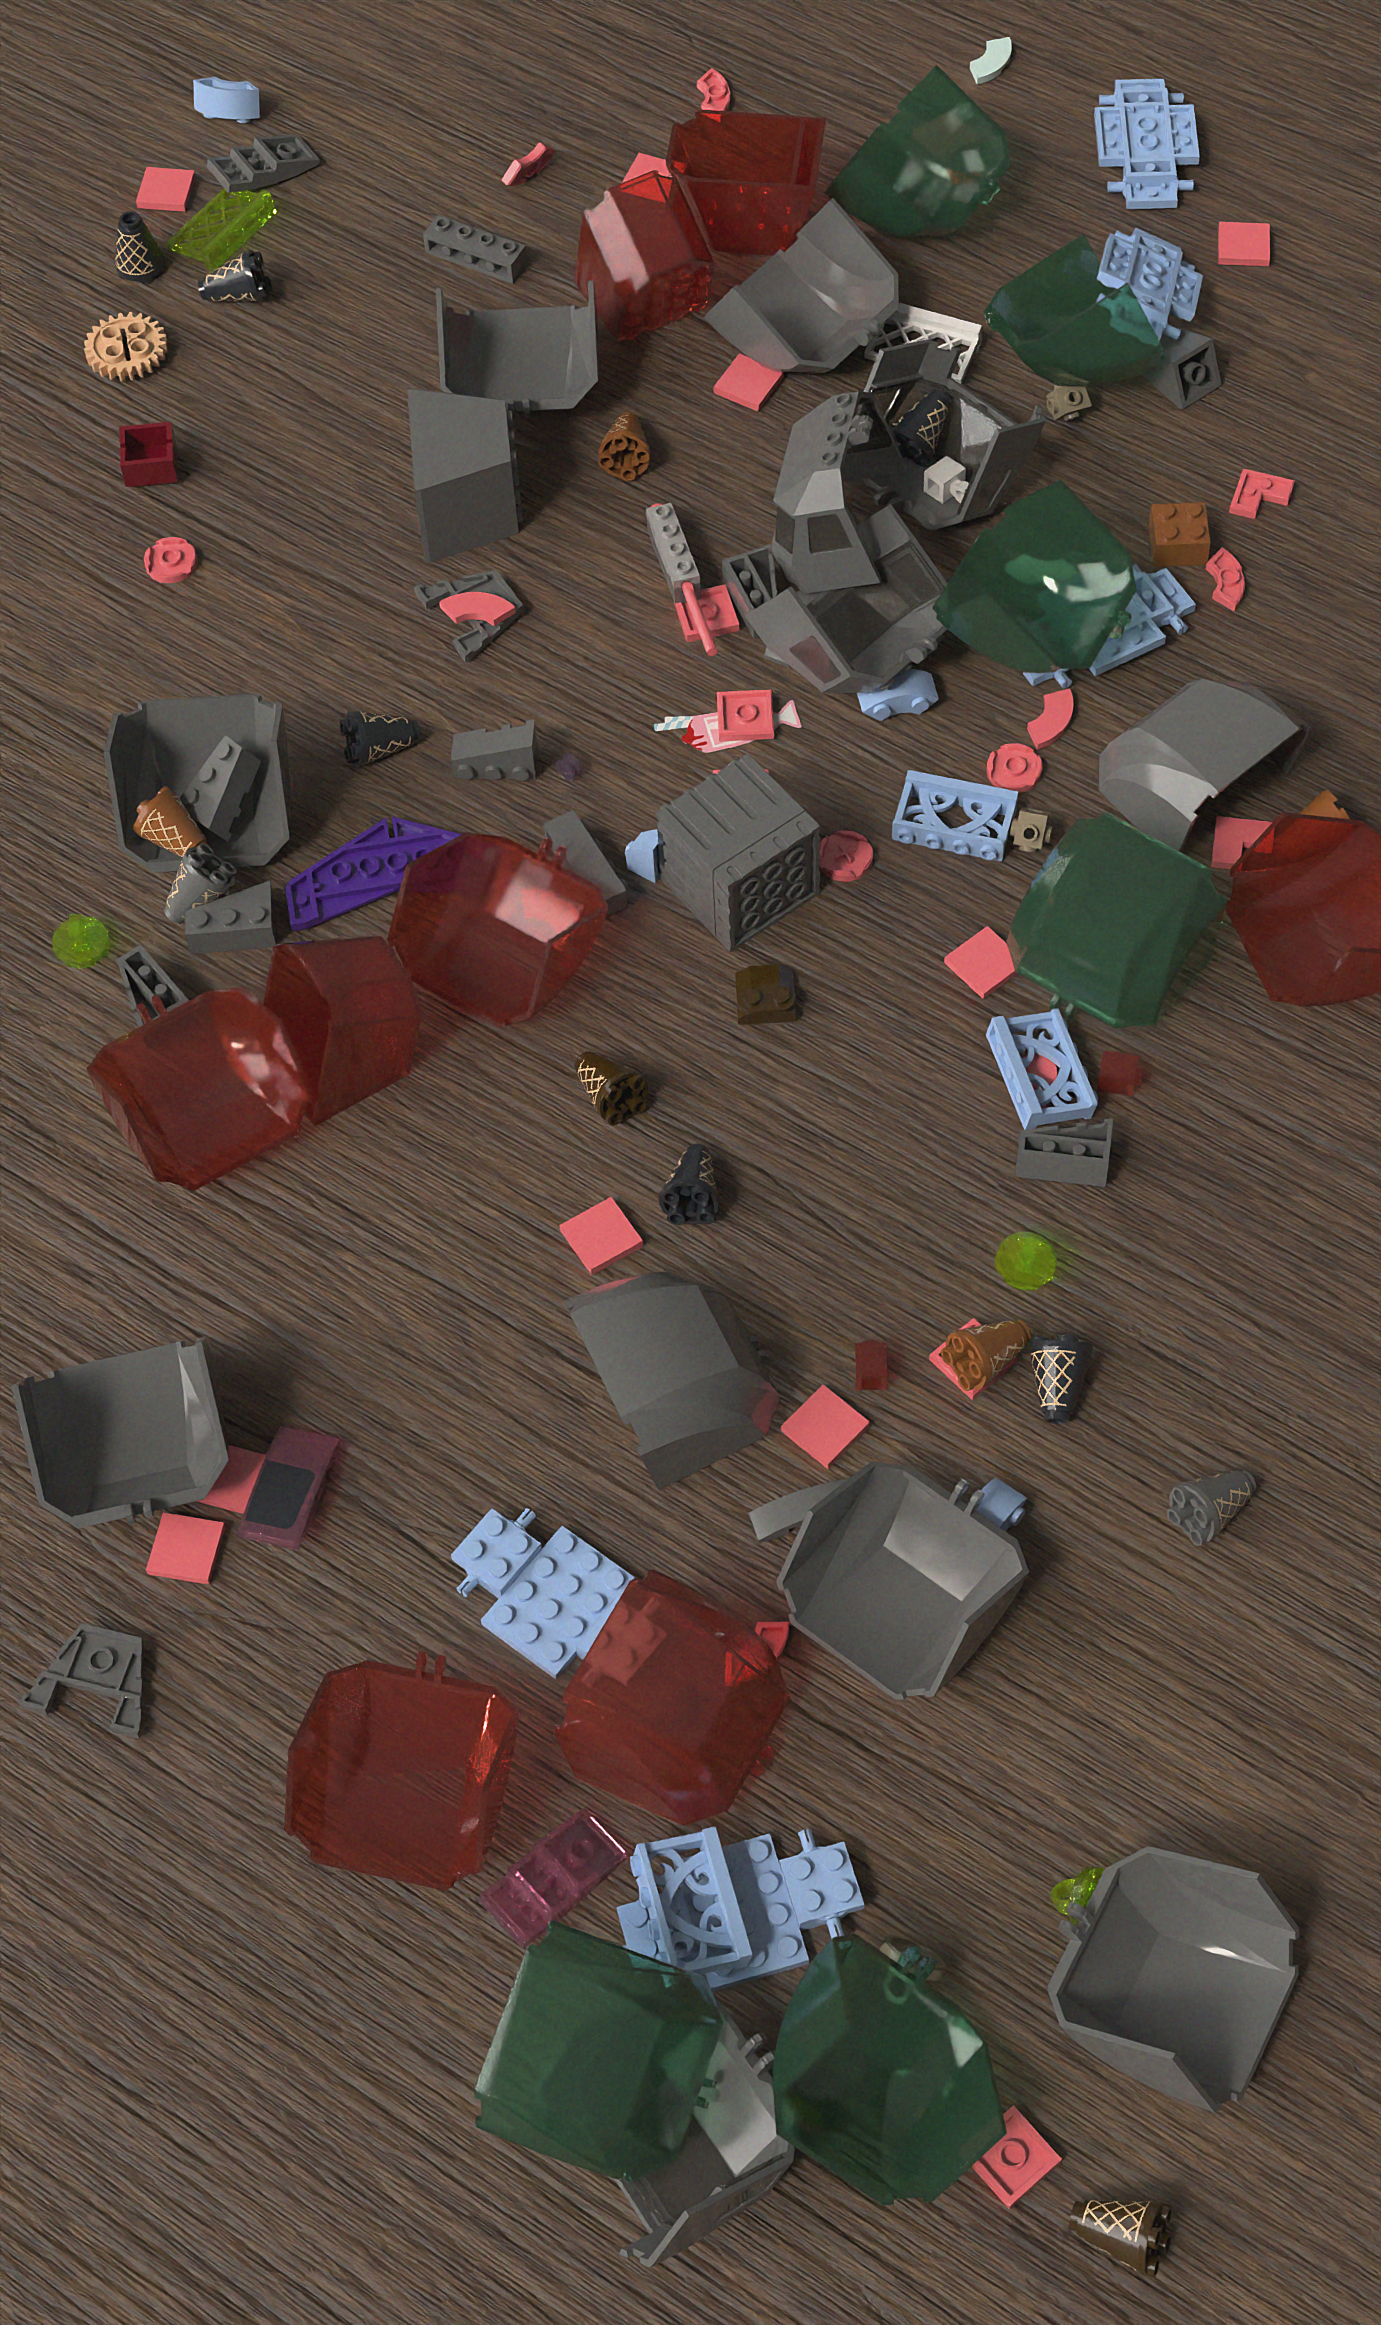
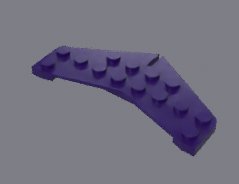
(359, 871)

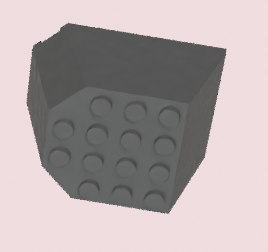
(463, 471)

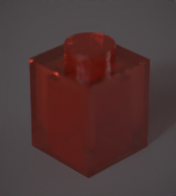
(1119, 1073)
(870, 1365)

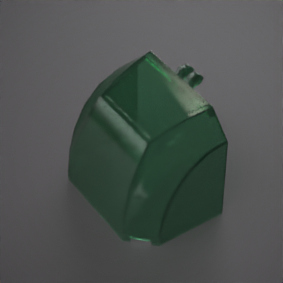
(925, 164)
(1064, 332)
(1041, 586)
(1116, 923)
(599, 2055)
(883, 2074)

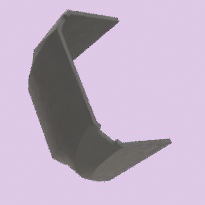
(812, 300)
(520, 355)
(169, 744)
(1194, 751)
(677, 1369)
(124, 1433)
(900, 1577)
(1177, 1973)

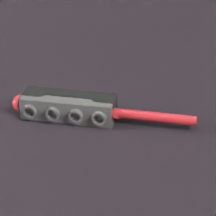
(678, 565)

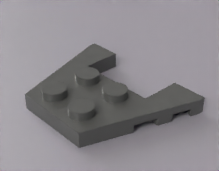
(483, 633)
(100, 1664)

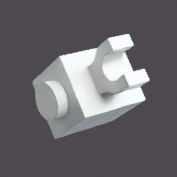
(945, 480)

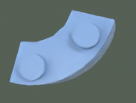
(226, 99)
(910, 693)
(1002, 1504)

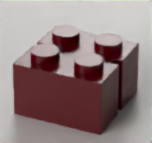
(148, 454)

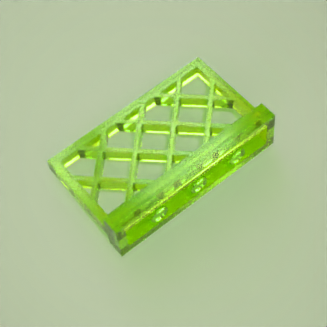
(229, 234)

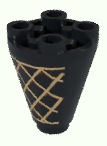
(137, 252)
(237, 280)
(921, 427)
(376, 736)
(691, 1189)
(1059, 1374)

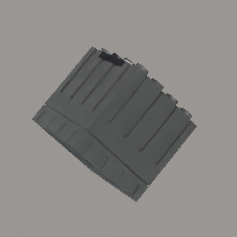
(739, 852)

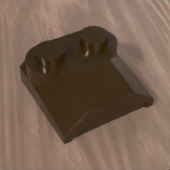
(765, 995)

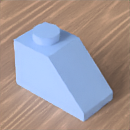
(643, 856)

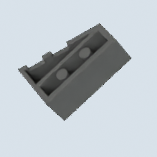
(750, 580)
(496, 754)
(220, 785)
(233, 922)
(145, 979)

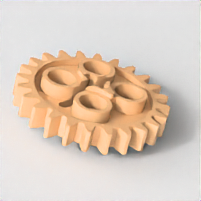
(106, 348)

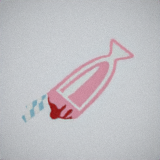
(704, 733)

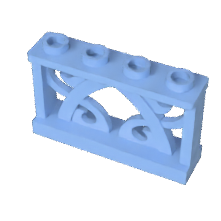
(969, 795)
(1059, 1051)
(710, 1862)

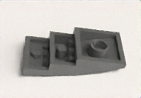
(264, 163)

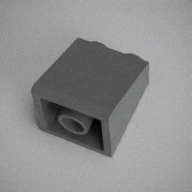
(1189, 368)

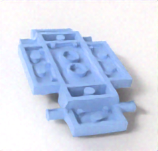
(1147, 140)
(1155, 275)
(1155, 604)
(548, 1596)
(774, 1903)

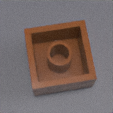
(1179, 534)

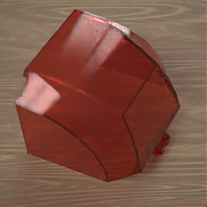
(1311, 909)
(495, 925)
(203, 1086)
(672, 1702)
(400, 1772)

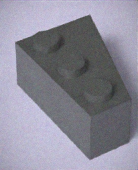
(1066, 1154)

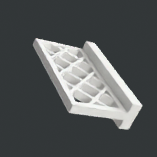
(931, 326)

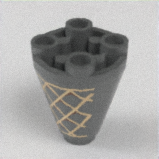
(199, 880)
(1209, 1503)

